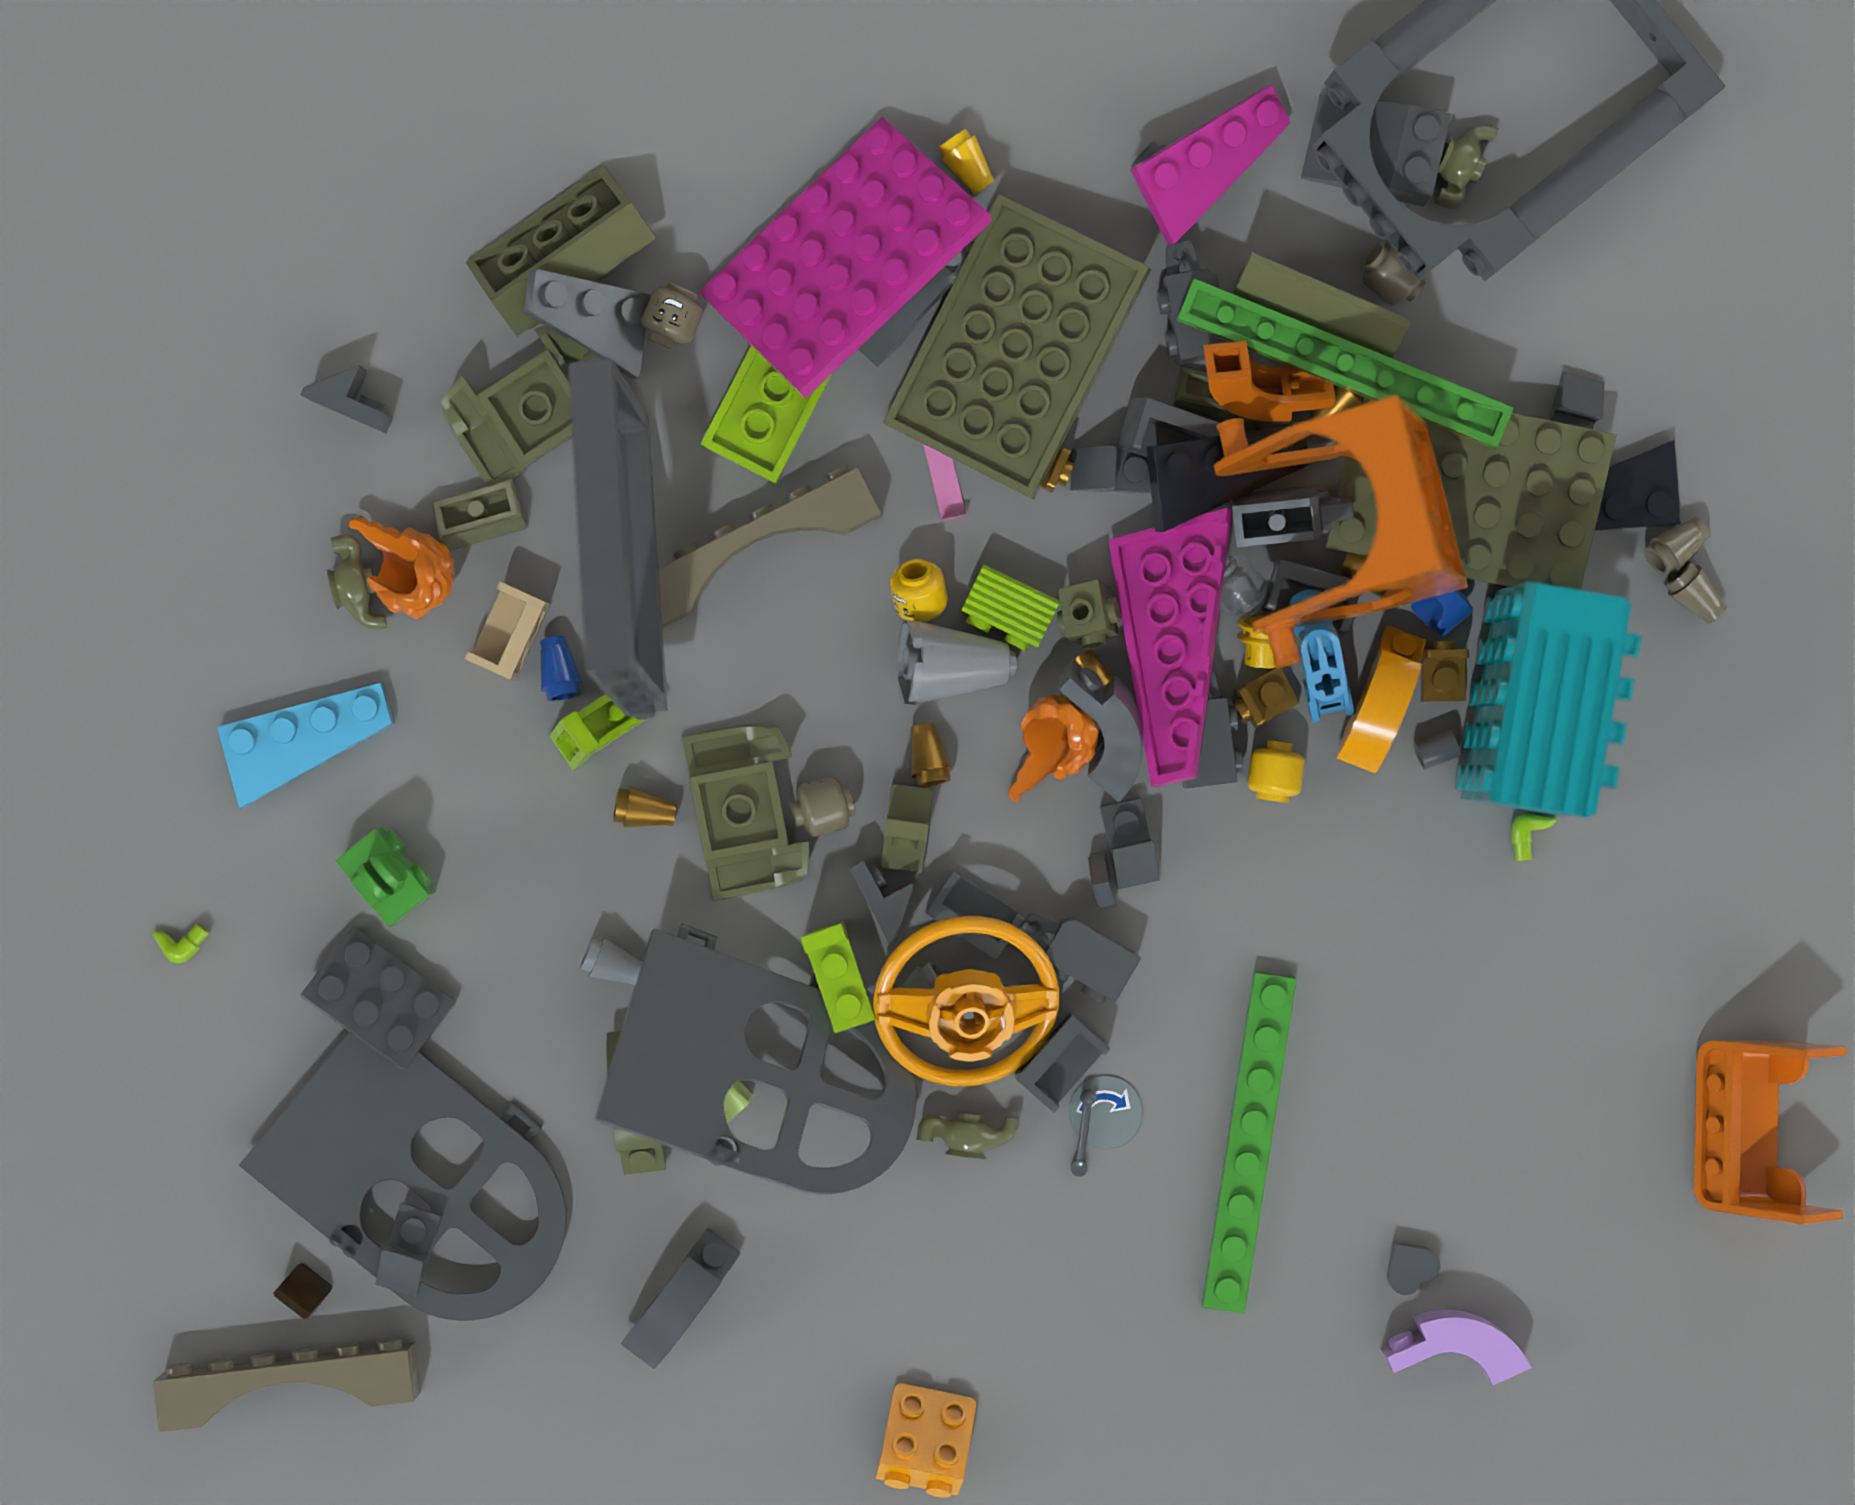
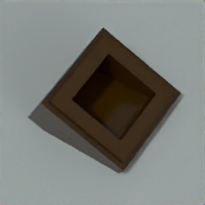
(303, 1291)

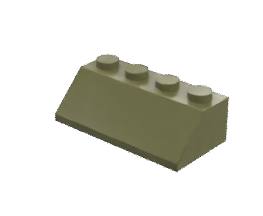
(574, 235)
(1320, 305)

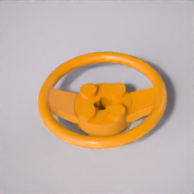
(941, 1010)

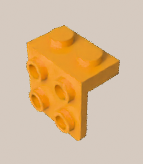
(926, 1440)

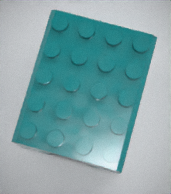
(1547, 699)

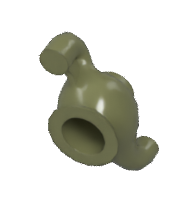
(1462, 163)
(350, 583)
(967, 1134)

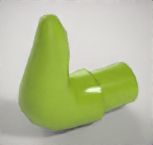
(1521, 833)
(185, 948)

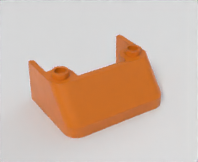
(1740, 1129)

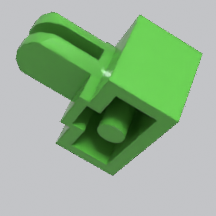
(386, 875)

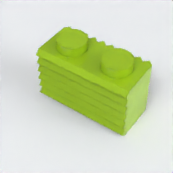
(1010, 608)

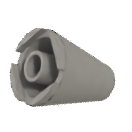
(948, 662)

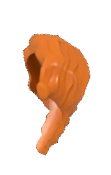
(414, 569)
(1058, 740)

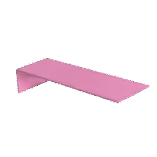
(945, 484)

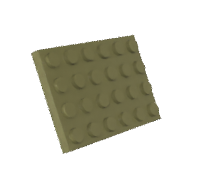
(1017, 346)
(1513, 509)

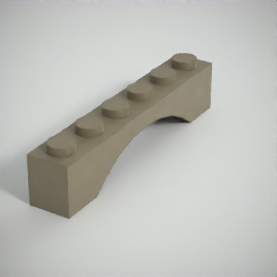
(834, 508)
(374, 1375)

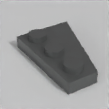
(591, 314)

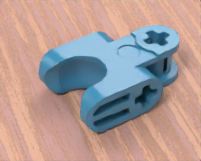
(1322, 665)

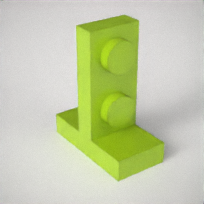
(590, 730)
(838, 976)

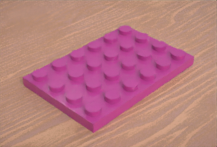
(845, 256)

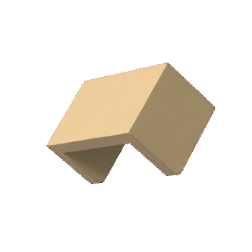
(508, 632)

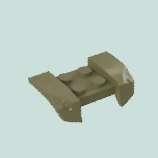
(518, 415)
(742, 810)

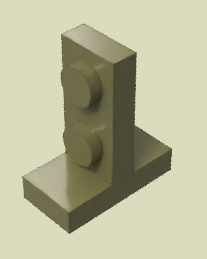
(906, 828)

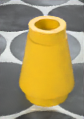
(966, 161)

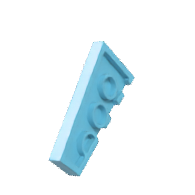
(289, 742)

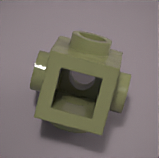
(1088, 613)

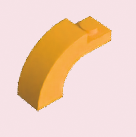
(1383, 700)

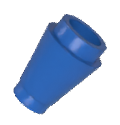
(558, 670)

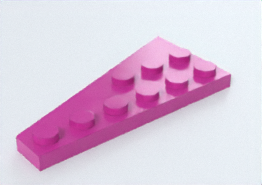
(1170, 615)

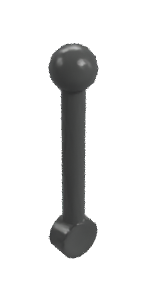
(1079, 1165)

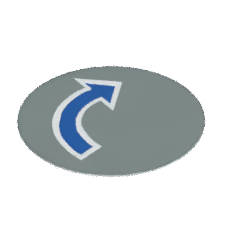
(1113, 1116)

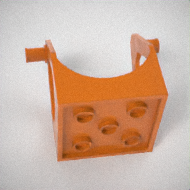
(1414, 537)

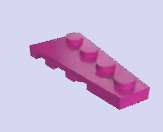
(1204, 163)

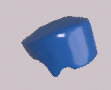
(1443, 611)

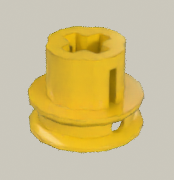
(1257, 646)

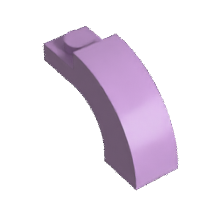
(1459, 1333)

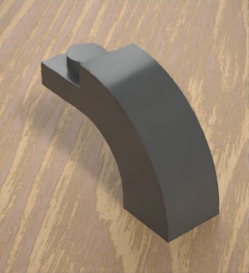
(900, 325)
(1116, 713)
(681, 1299)

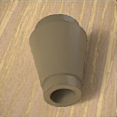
(1676, 546)
(1695, 592)

